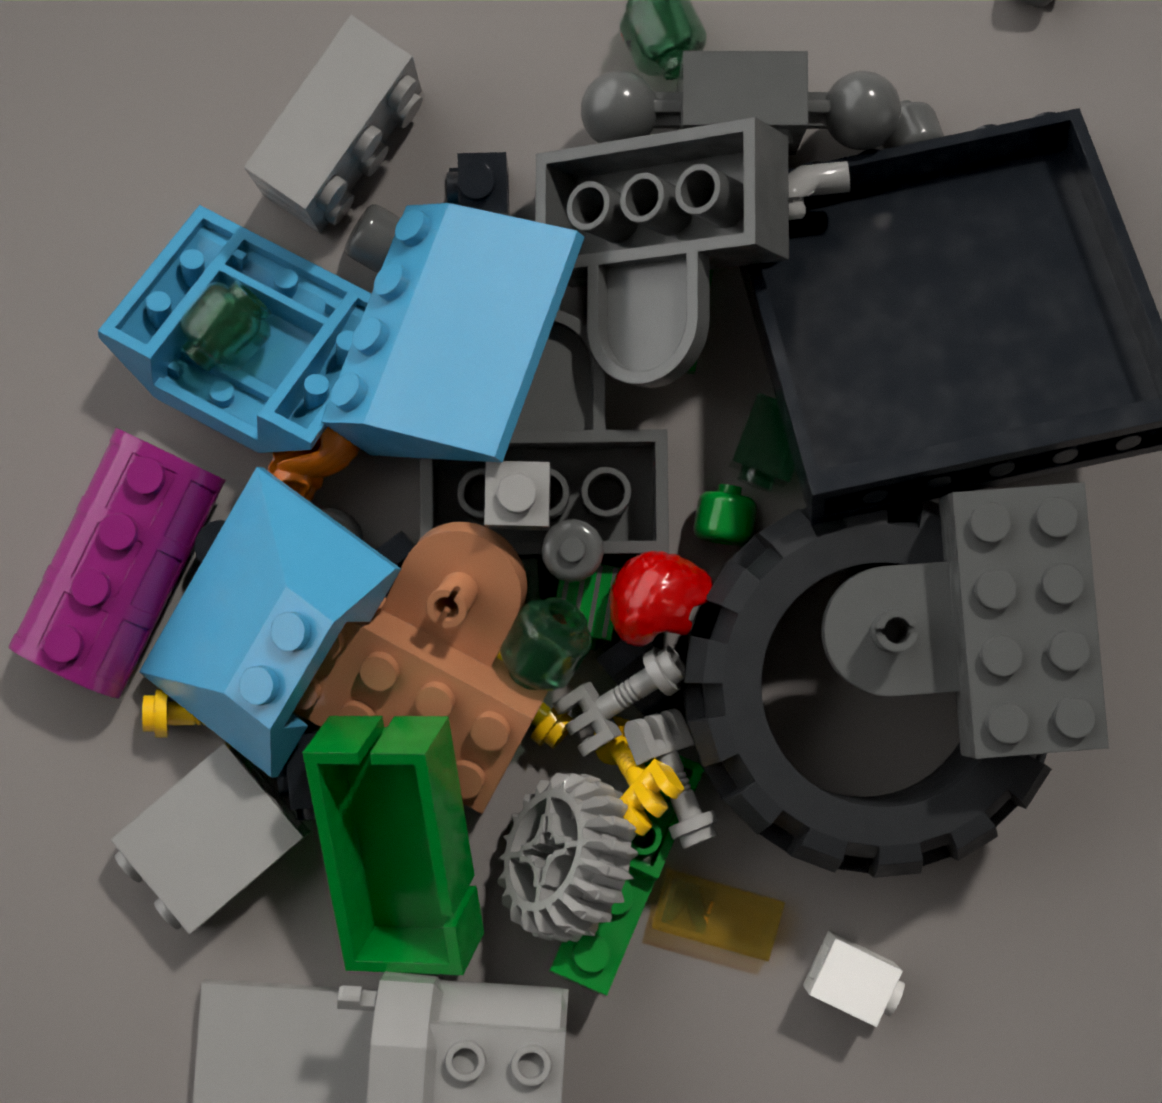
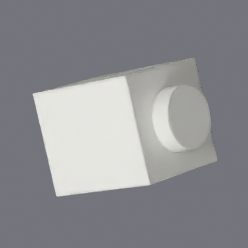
(854, 980)

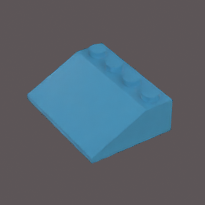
(452, 334)

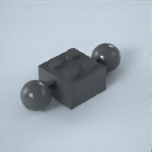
(737, 85)

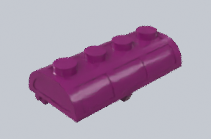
(116, 565)

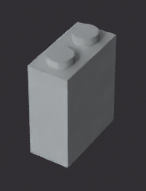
(208, 838)

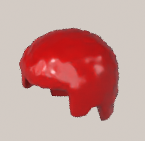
(656, 596)

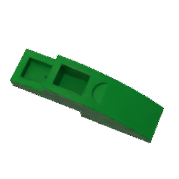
(596, 958)

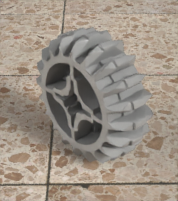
(567, 857)

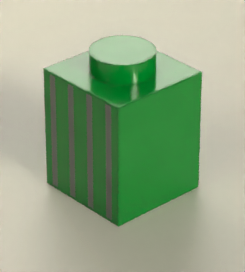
(593, 600)

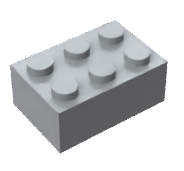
(337, 126)

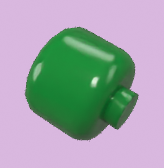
(725, 516)

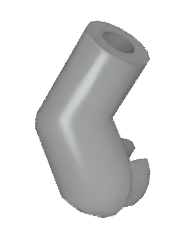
(815, 180)

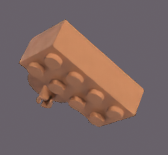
(437, 654)

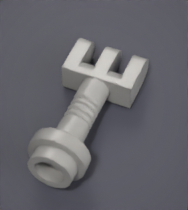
(662, 671)
(662, 738)

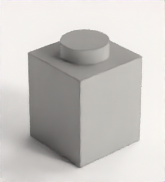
(517, 495)

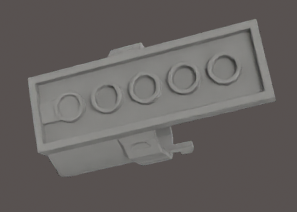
(386, 1045)

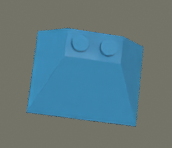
(288, 383)
(265, 618)

